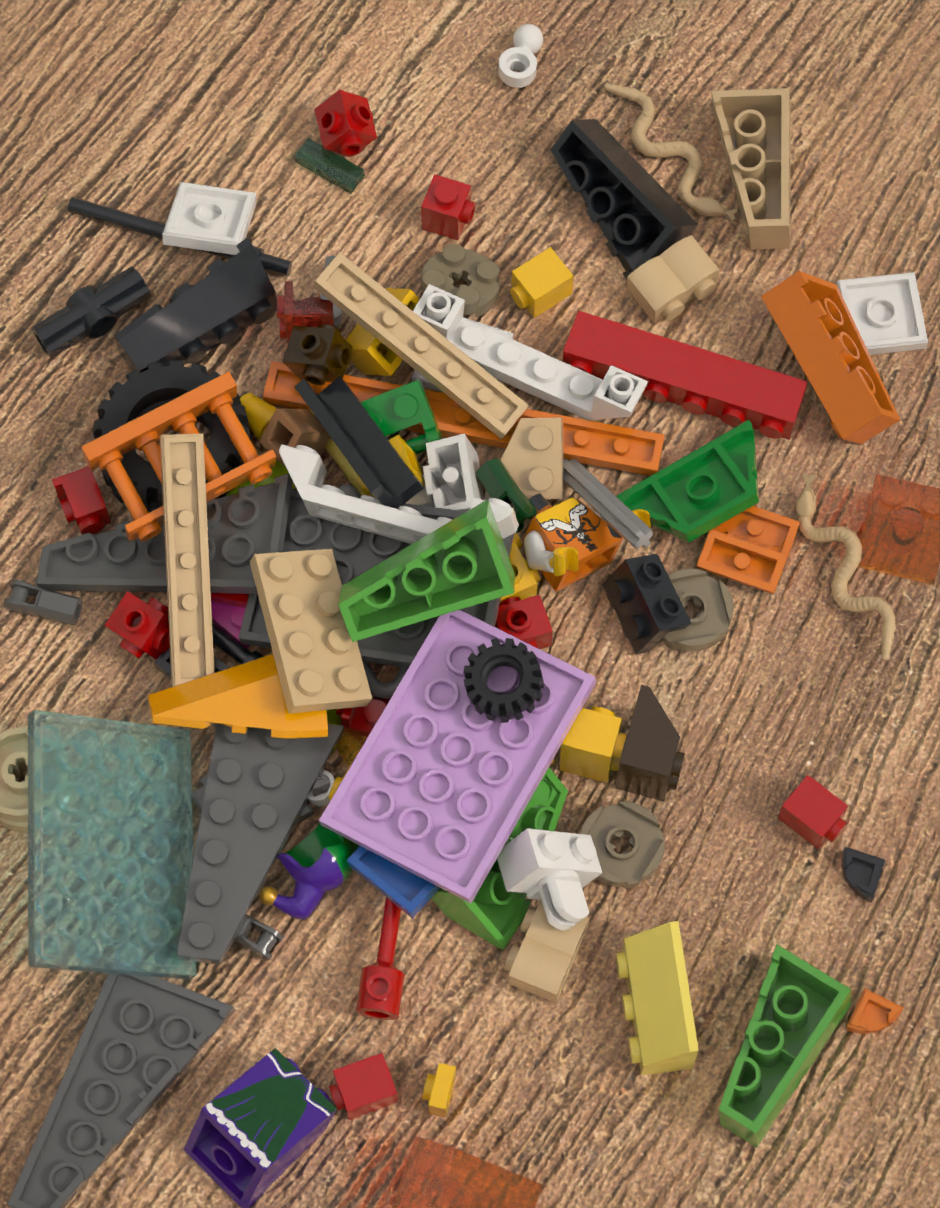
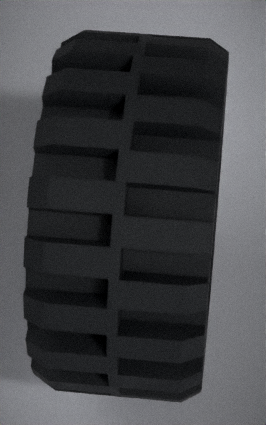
(147, 392)

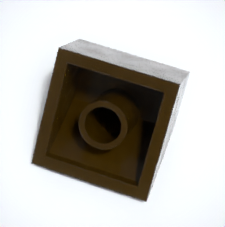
(650, 751)

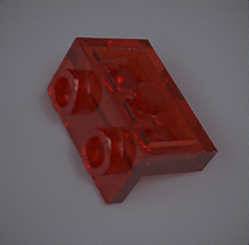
(301, 312)

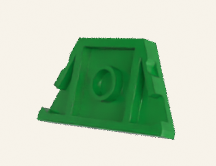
(701, 486)

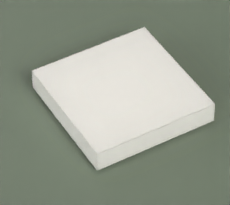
(209, 218)
(886, 312)

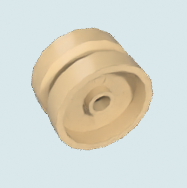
(12, 773)

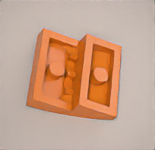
(750, 548)

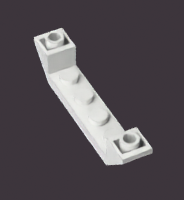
(528, 368)
(368, 512)

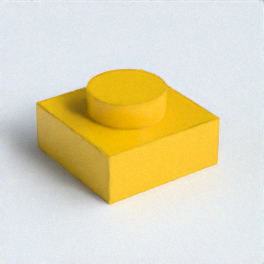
(439, 1089)

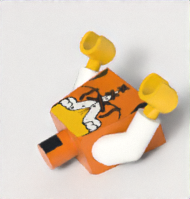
(570, 540)

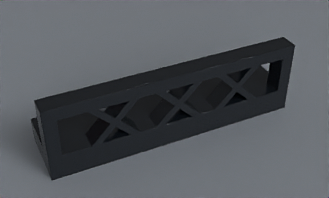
(362, 442)

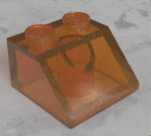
(902, 529)

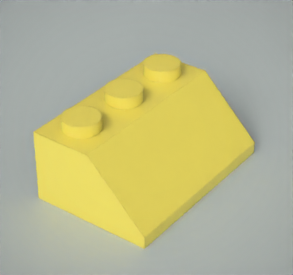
(658, 1000)

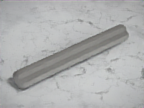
(606, 504)

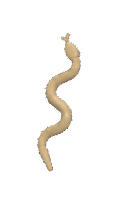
(704, 205)
(805, 509)

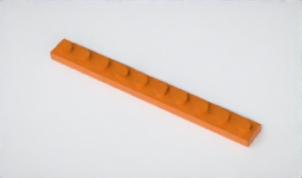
(582, 439)

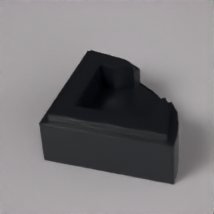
(861, 872)

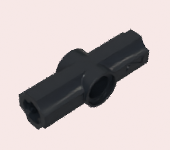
(91, 312)

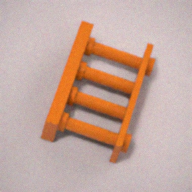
(181, 416)

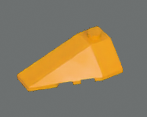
(239, 699)

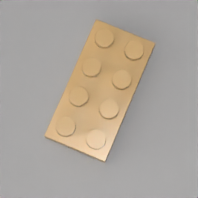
(307, 631)

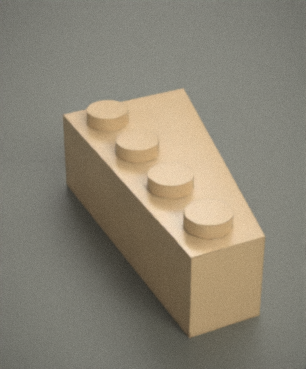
(757, 149)

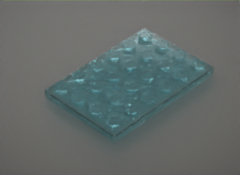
(108, 845)

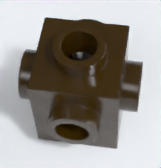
(317, 353)

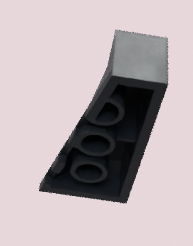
(620, 194)
(201, 314)

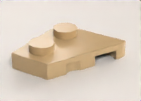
(536, 457)

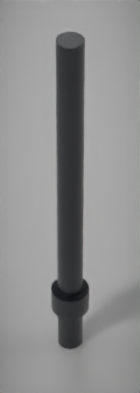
(156, 229)

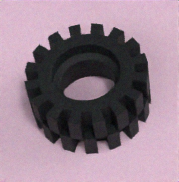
(508, 704)

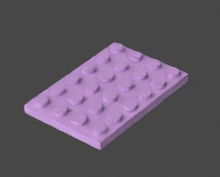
(439, 779)

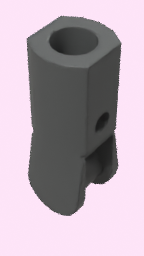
(48, 603)
(265, 941)

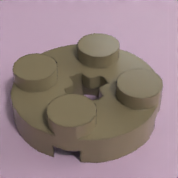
(465, 265)
(717, 608)
(645, 836)

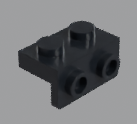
(645, 601)

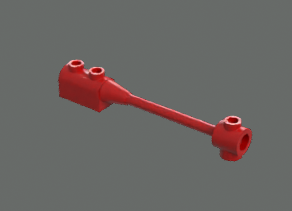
(382, 981)

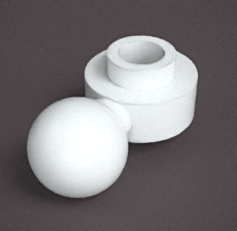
(527, 41)

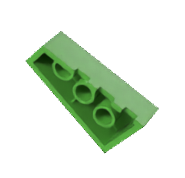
(432, 577)
(784, 1037)

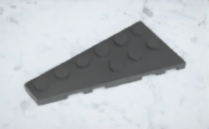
(237, 529)
(247, 815)

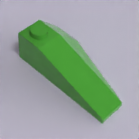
(494, 911)

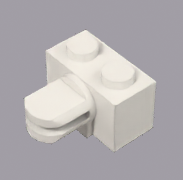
(450, 475)
(551, 869)

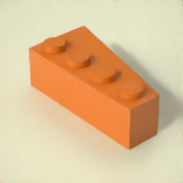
(832, 355)

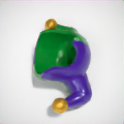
(317, 867)

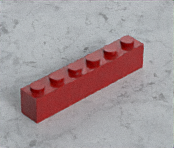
(688, 375)

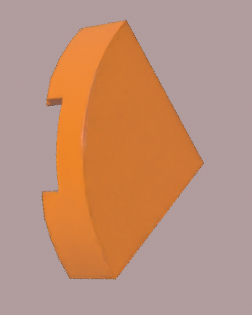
(872, 1014)

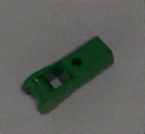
(503, 487)

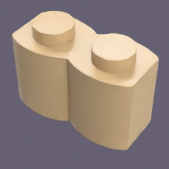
(673, 279)
(545, 955)

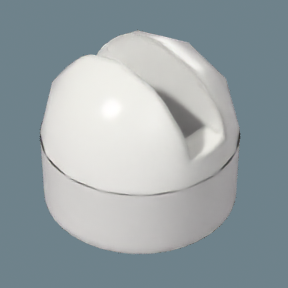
(322, 785)

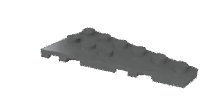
(123, 1063)

